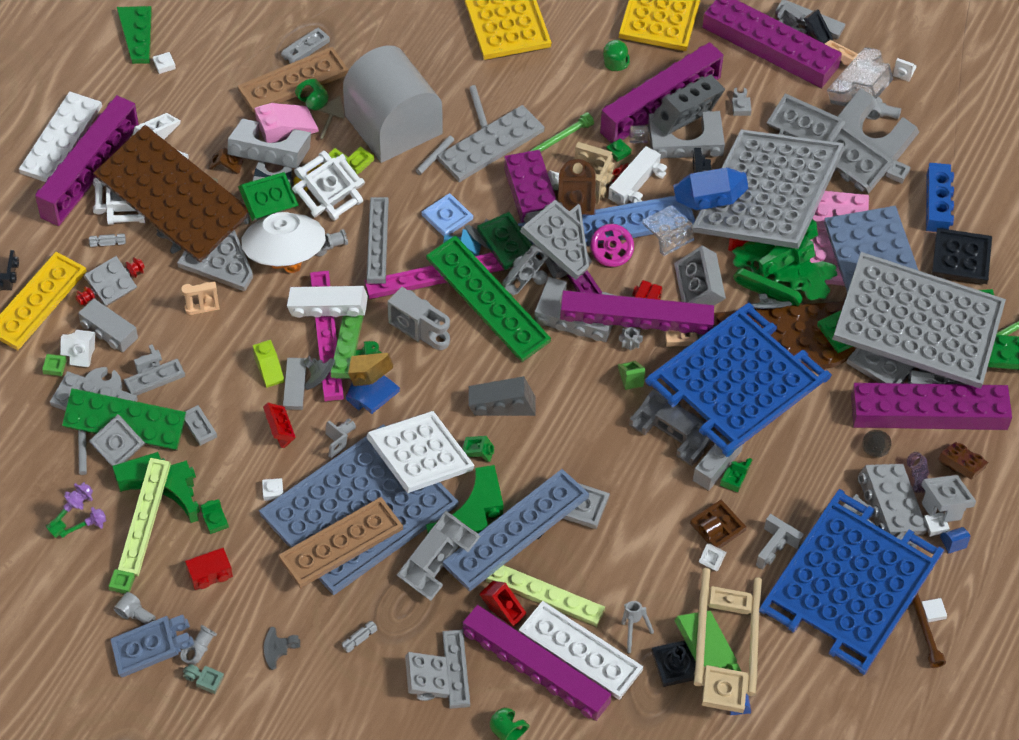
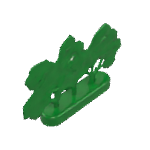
(809, 274)

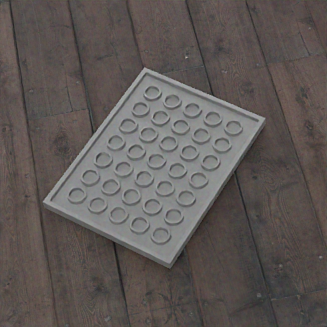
(784, 188)
(920, 320)

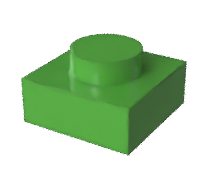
(54, 365)
(121, 581)

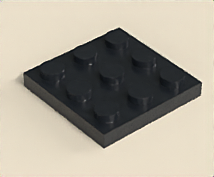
(962, 256)

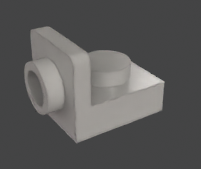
(793, 12)
(148, 361)

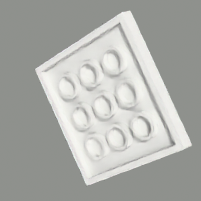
(420, 451)

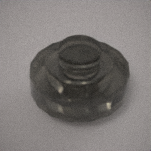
(876, 443)

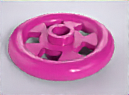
(598, 253)

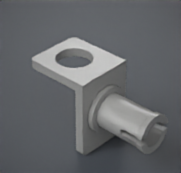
(338, 435)

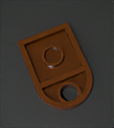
(578, 188)

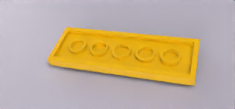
(38, 299)

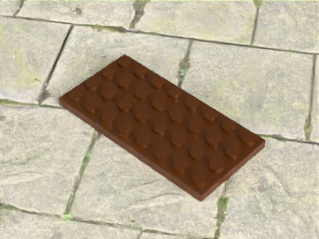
(172, 193)

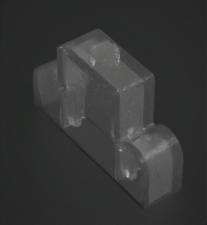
(864, 72)

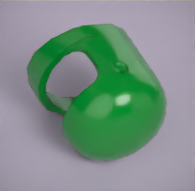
(615, 55)
(317, 98)
(504, 727)

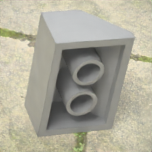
(700, 277)

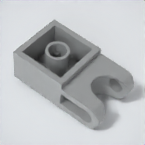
(418, 318)

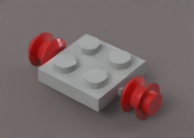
(110, 281)

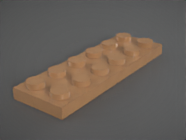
(282, 82)
(340, 542)

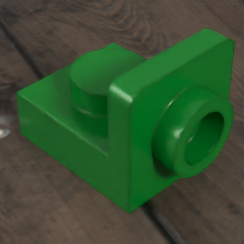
(479, 447)
(214, 516)

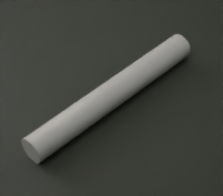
(478, 106)
(444, 145)
(82, 452)

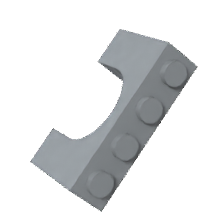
(710, 141)
(890, 145)
(289, 153)
(549, 308)

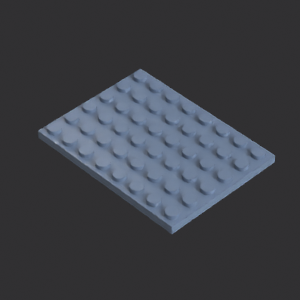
(344, 487)

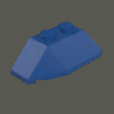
(711, 188)

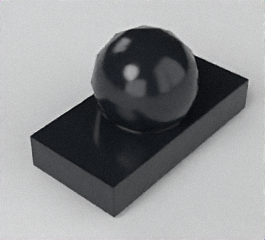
(817, 27)

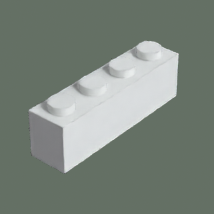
(327, 301)

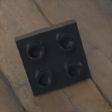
(674, 663)

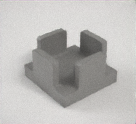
(947, 495)

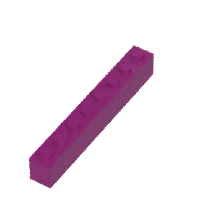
(636, 312)
(536, 663)

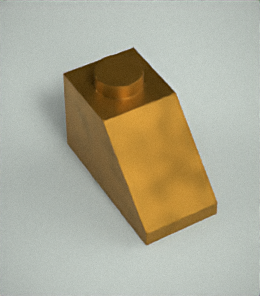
(369, 368)

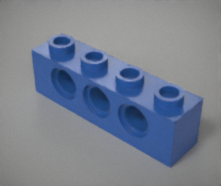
(939, 196)

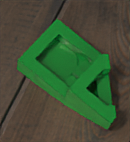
(736, 475)

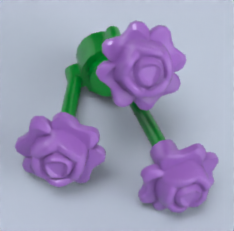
(75, 500)

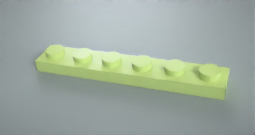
(144, 516)
(555, 597)

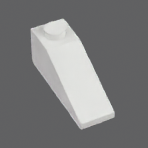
(161, 125)

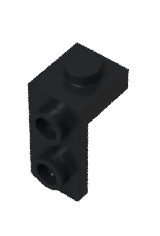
(7, 279)

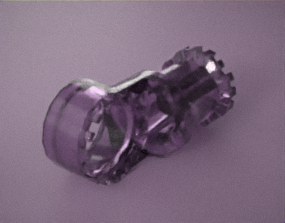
(919, 471)

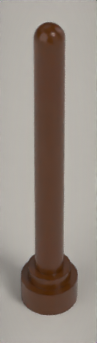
(936, 658)

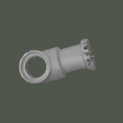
(333, 240)
(200, 645)

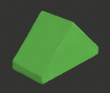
(632, 374)

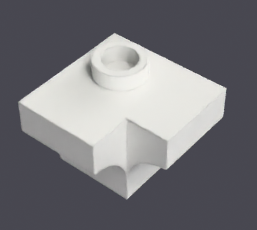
(79, 347)

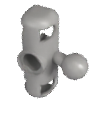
(524, 269)

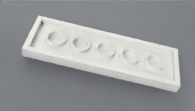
(60, 135)
(581, 649)

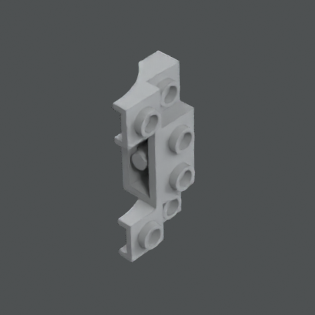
(433, 550)

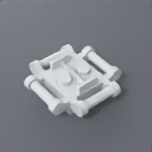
(329, 185)
(113, 204)

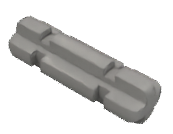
(106, 240)
(359, 636)

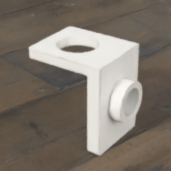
(903, 69)

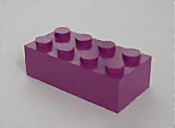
(528, 182)

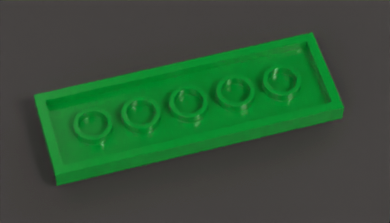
(152, 423)

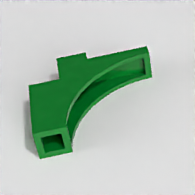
(783, 256)
(178, 484)
(483, 502)

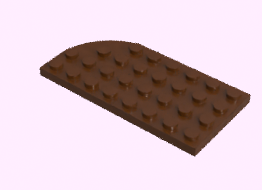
(799, 331)

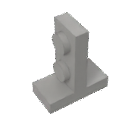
(782, 534)

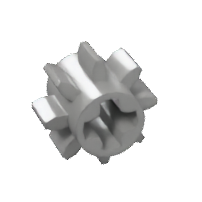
(630, 338)

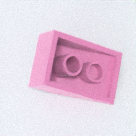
(279, 120)

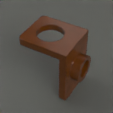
(231, 162)

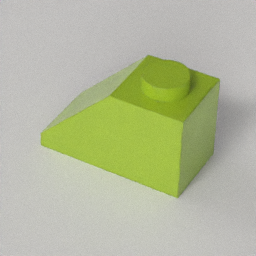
(268, 363)

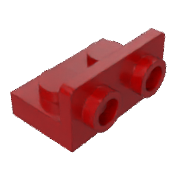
(279, 424)

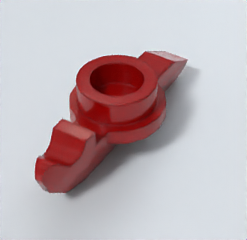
(618, 171)

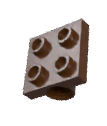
(964, 461)
(718, 524)

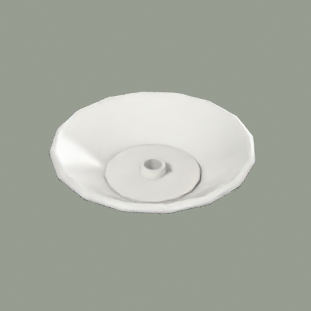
(283, 239)

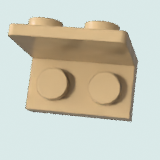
(591, 154)
(604, 178)

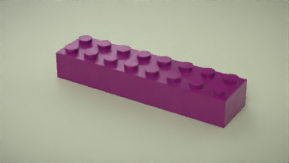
(772, 40)
(636, 106)
(75, 173)
(931, 406)

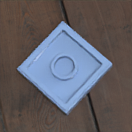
(447, 215)

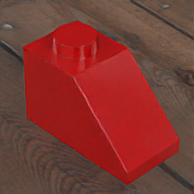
(503, 602)

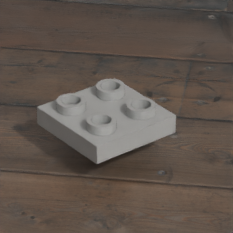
(427, 676)

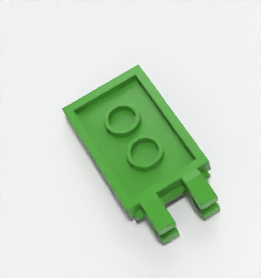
(716, 647)

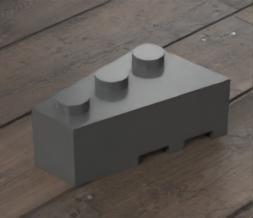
(503, 398)

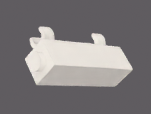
(635, 175)

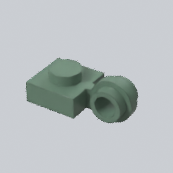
(208, 679)

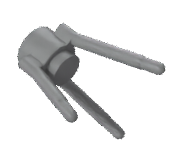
(633, 612)

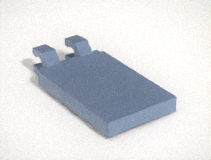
(150, 644)

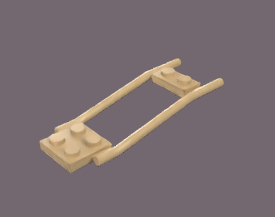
(726, 687)

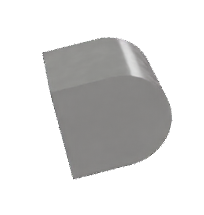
(391, 103)

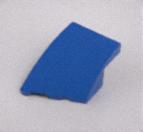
(372, 395)

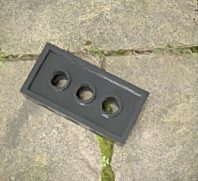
(687, 104)

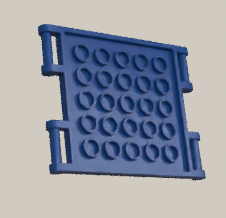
(738, 378)
(851, 580)

